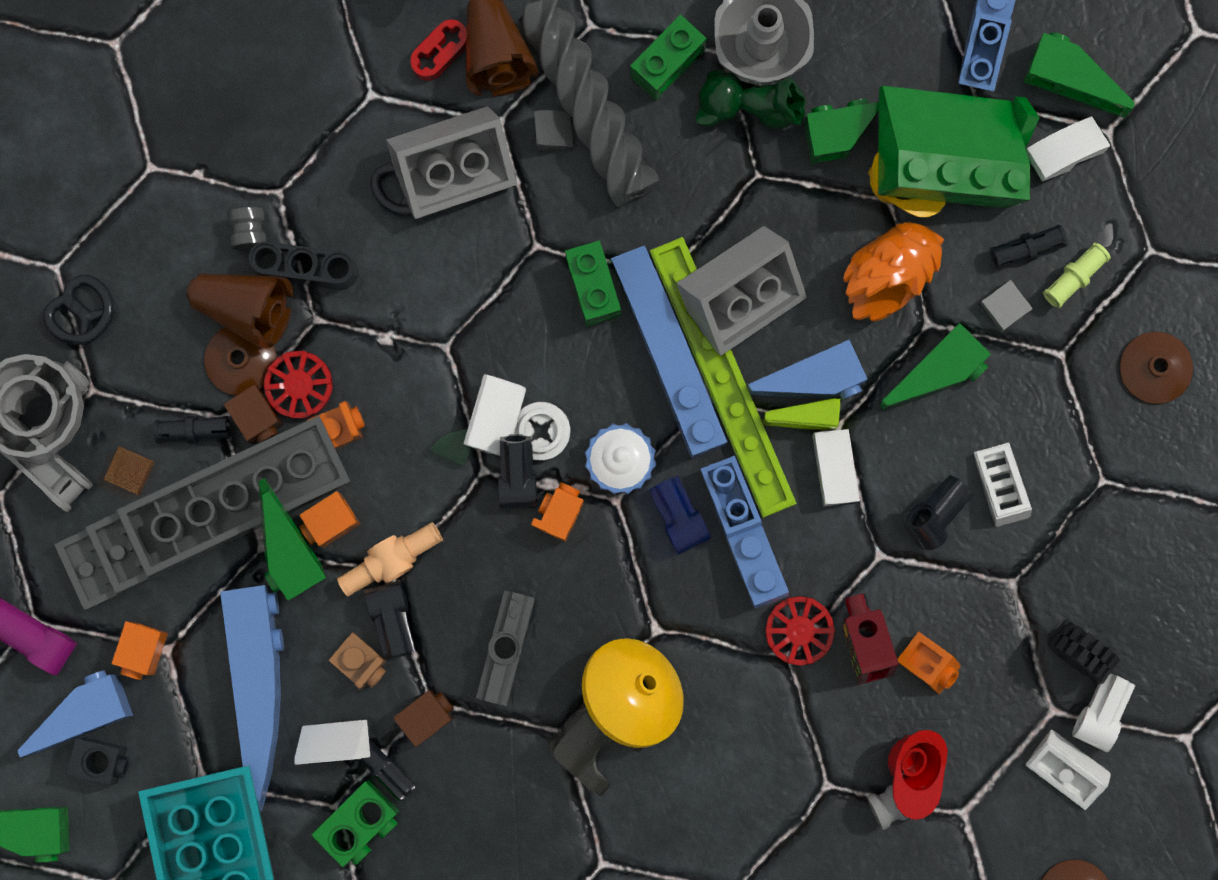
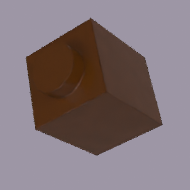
(254, 415)
(425, 717)

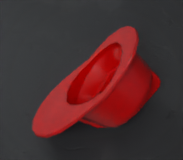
(918, 772)

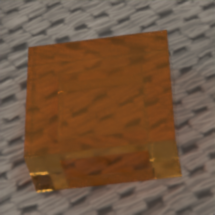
(129, 470)

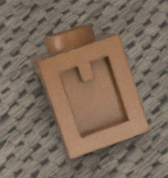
(359, 662)

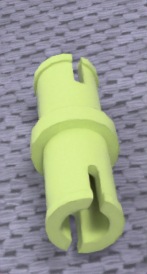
(1076, 275)

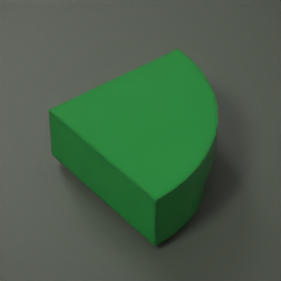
(1026, 117)

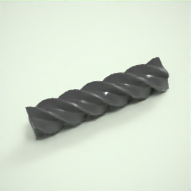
(584, 97)

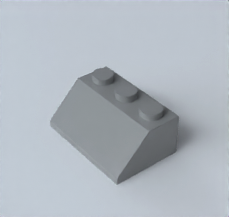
(452, 161)
(743, 289)

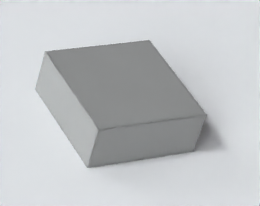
(1006, 305)

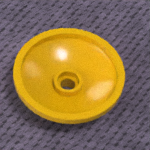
(622, 703)

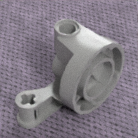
(35, 449)

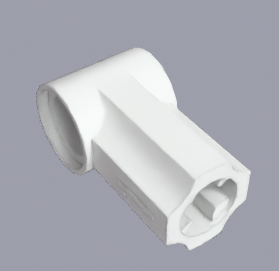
(1100, 720)

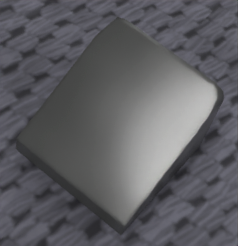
(553, 130)

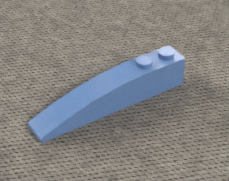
(669, 353)
(255, 676)

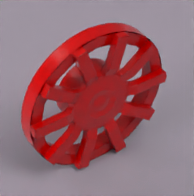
(298, 384)
(799, 630)

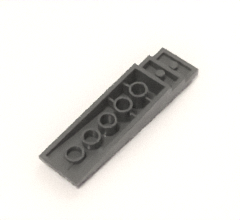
(199, 513)

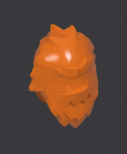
(892, 270)

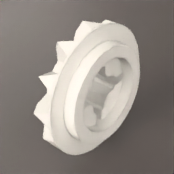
(559, 429)

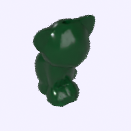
(774, 105)

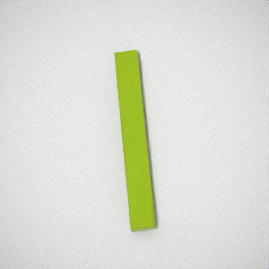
(726, 390)

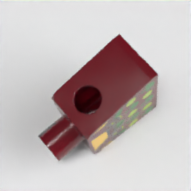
(872, 656)

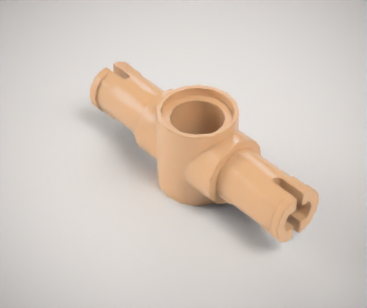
(390, 559)

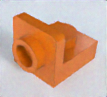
(343, 424)
(930, 663)

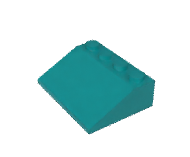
(207, 828)

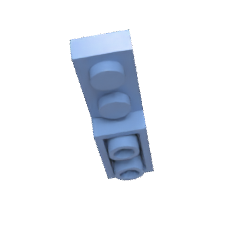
(986, 43)
(744, 532)

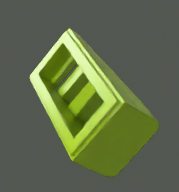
(812, 416)

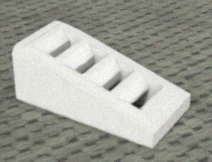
(1011, 514)

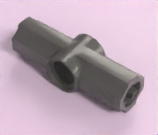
(499, 672)

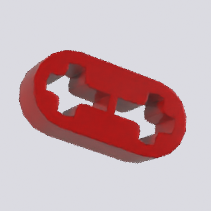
(433, 44)

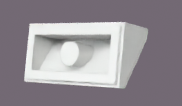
(494, 414)
(835, 467)
(333, 742)
(1069, 769)

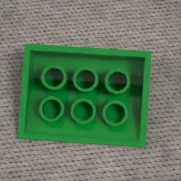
(951, 149)

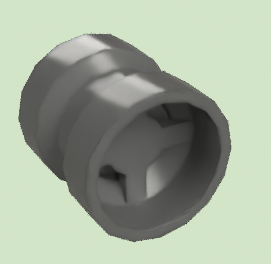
(246, 227)

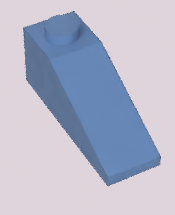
(819, 376)
(84, 710)

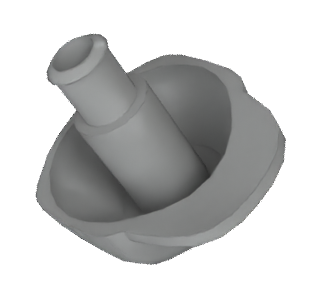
(764, 39)

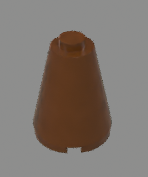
(495, 50)
(244, 304)

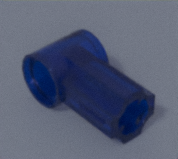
(682, 522)

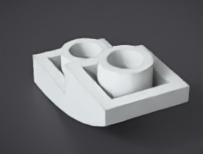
(1066, 148)

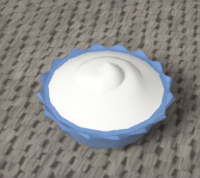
(620, 458)

